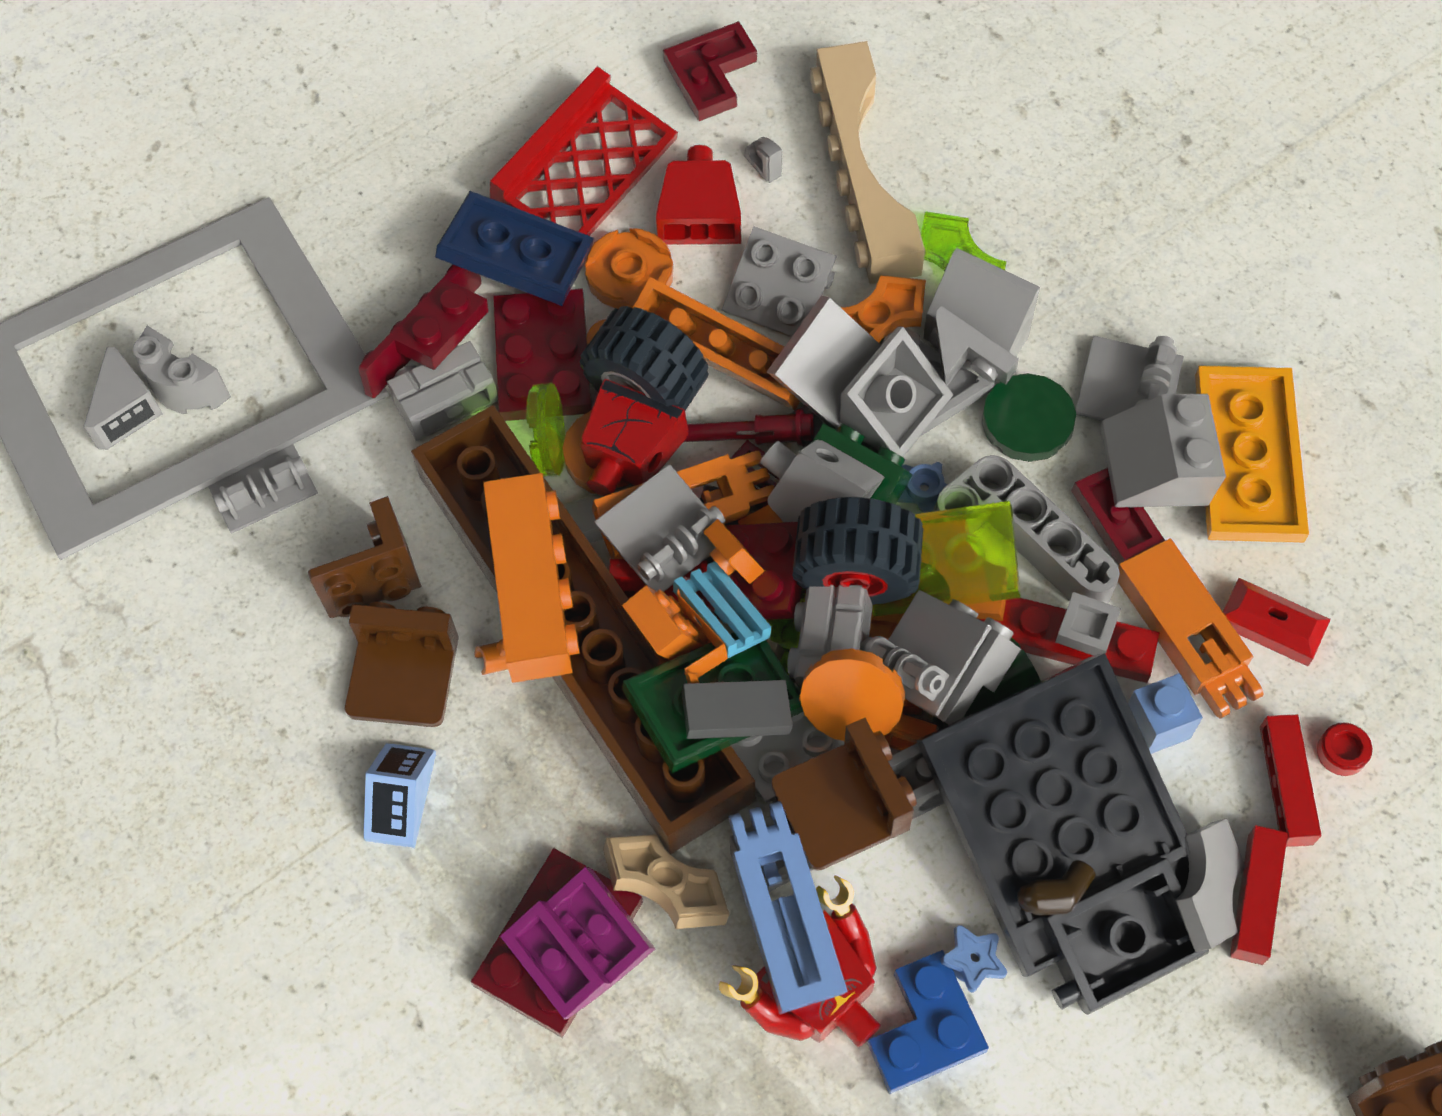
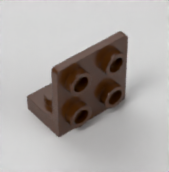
(372, 574)
(1402, 1086)

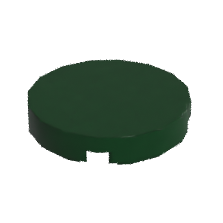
(1029, 417)

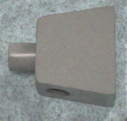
(814, 476)

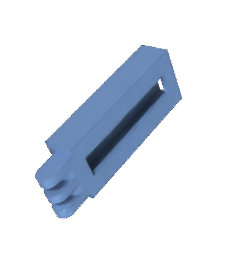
(792, 928)

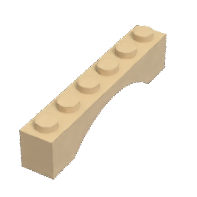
(885, 229)

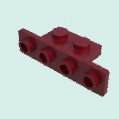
(428, 331)

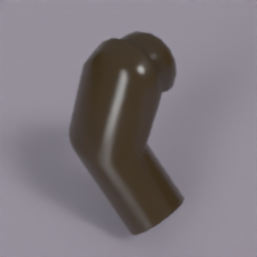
(1056, 895)

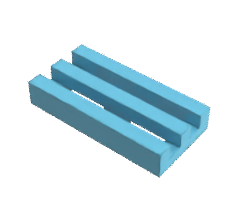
(717, 579)

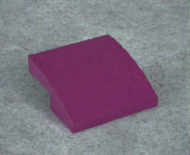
(577, 943)

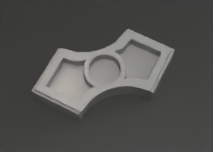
(1210, 884)

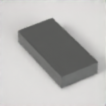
(736, 709)

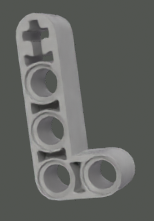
(1082, 570)

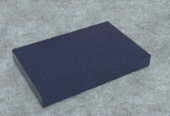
(514, 248)

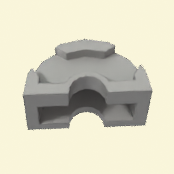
(177, 381)

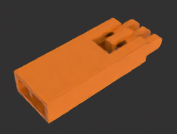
(732, 498)
(1179, 606)

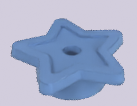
(923, 475)
(964, 967)

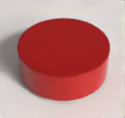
(1344, 749)

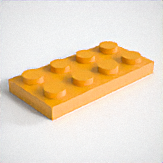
(1259, 452)

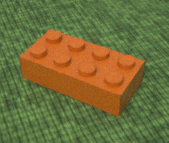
(664, 623)

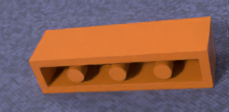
(722, 341)
(528, 578)

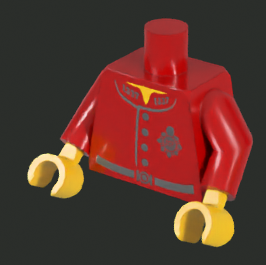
(819, 1019)

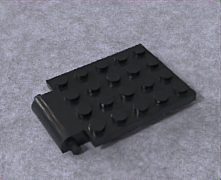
(1064, 781)

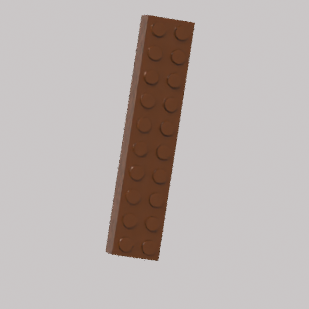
(610, 643)

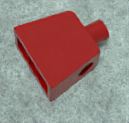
(699, 201)

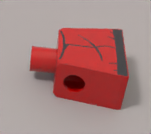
(629, 437)

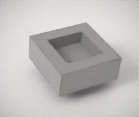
(1088, 625)

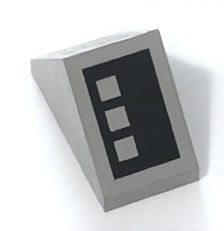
(119, 402)

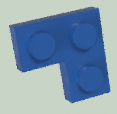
(942, 1027)

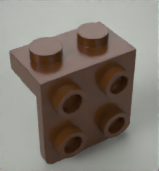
(401, 664)
(846, 798)

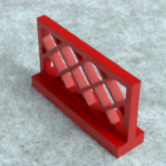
(560, 131)

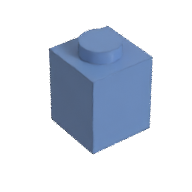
(1165, 713)

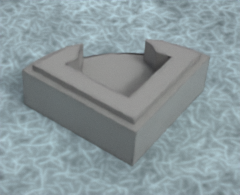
(765, 158)

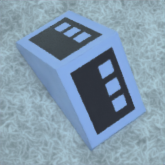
(397, 794)

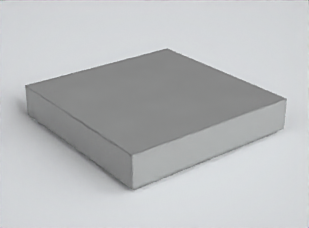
(823, 359)

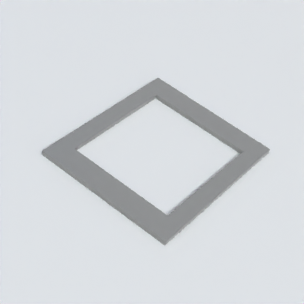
(311, 314)

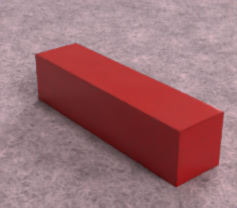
(1290, 779)
(1259, 895)

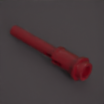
(763, 429)

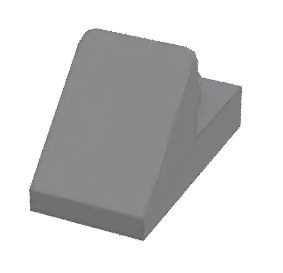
(961, 342)

